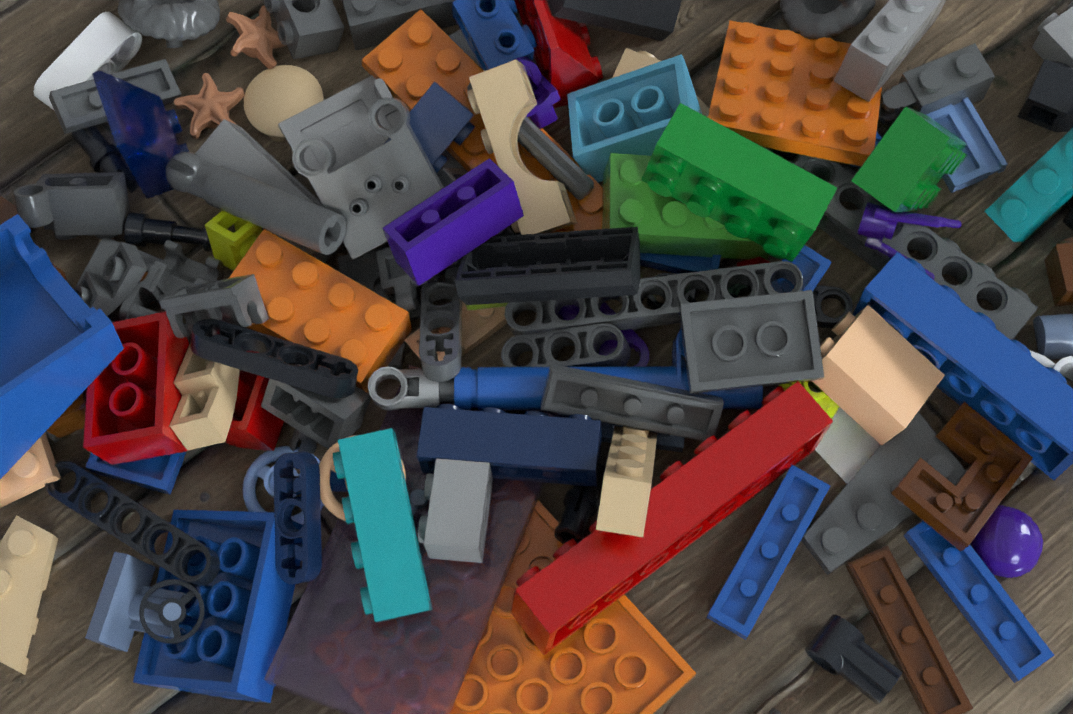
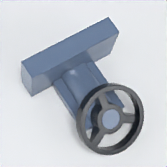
(131, 606)

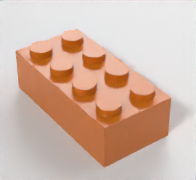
(323, 307)

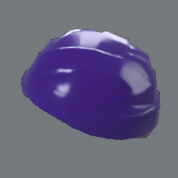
(1009, 543)

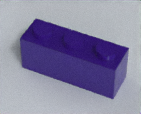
(453, 221)

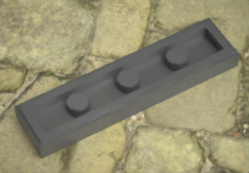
(631, 403)

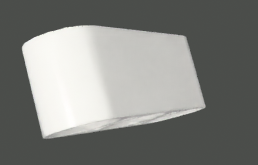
(102, 46)

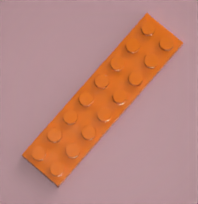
(425, 54)

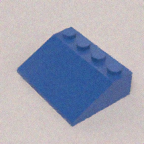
(242, 616)

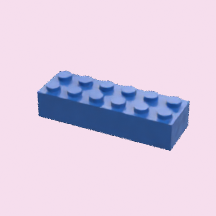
(978, 362)

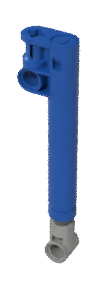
(524, 386)

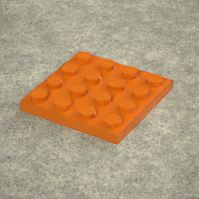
(785, 96)

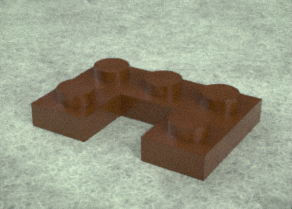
(964, 507)

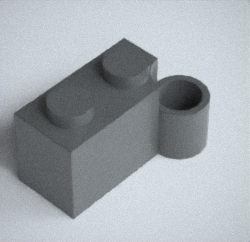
(75, 204)

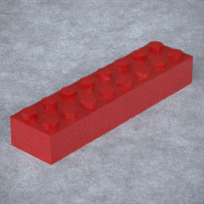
(680, 510)

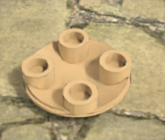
(278, 96)

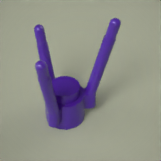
(880, 223)

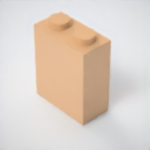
(875, 374)

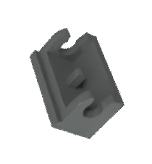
(228, 300)

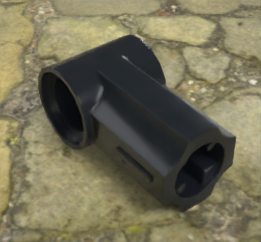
(842, 652)

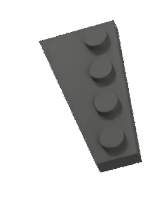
(866, 506)

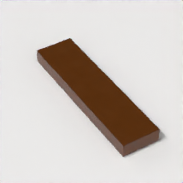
(908, 634)

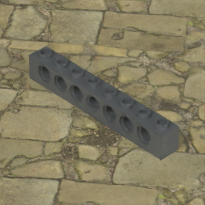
(941, 255)

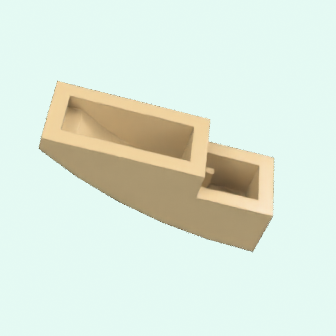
(205, 403)

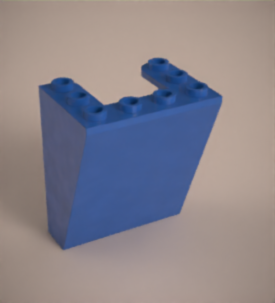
(47, 343)

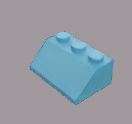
(627, 113)

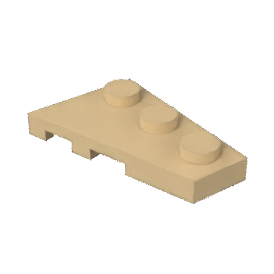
(24, 575)

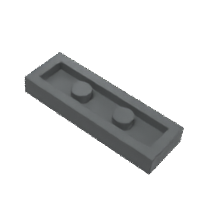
(81, 105)

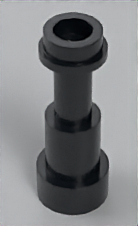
(144, 230)

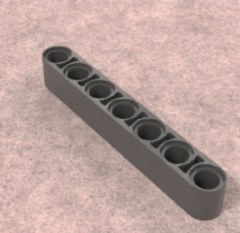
(670, 287)

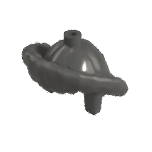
(824, 17)
(170, 18)

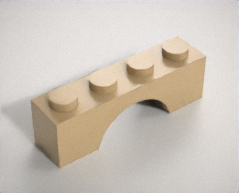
(504, 100)
(627, 481)

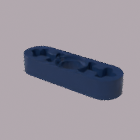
(285, 532)

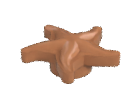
(256, 37)
(209, 106)

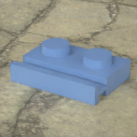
(982, 152)

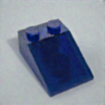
(141, 131)

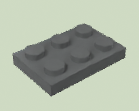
(751, 341)

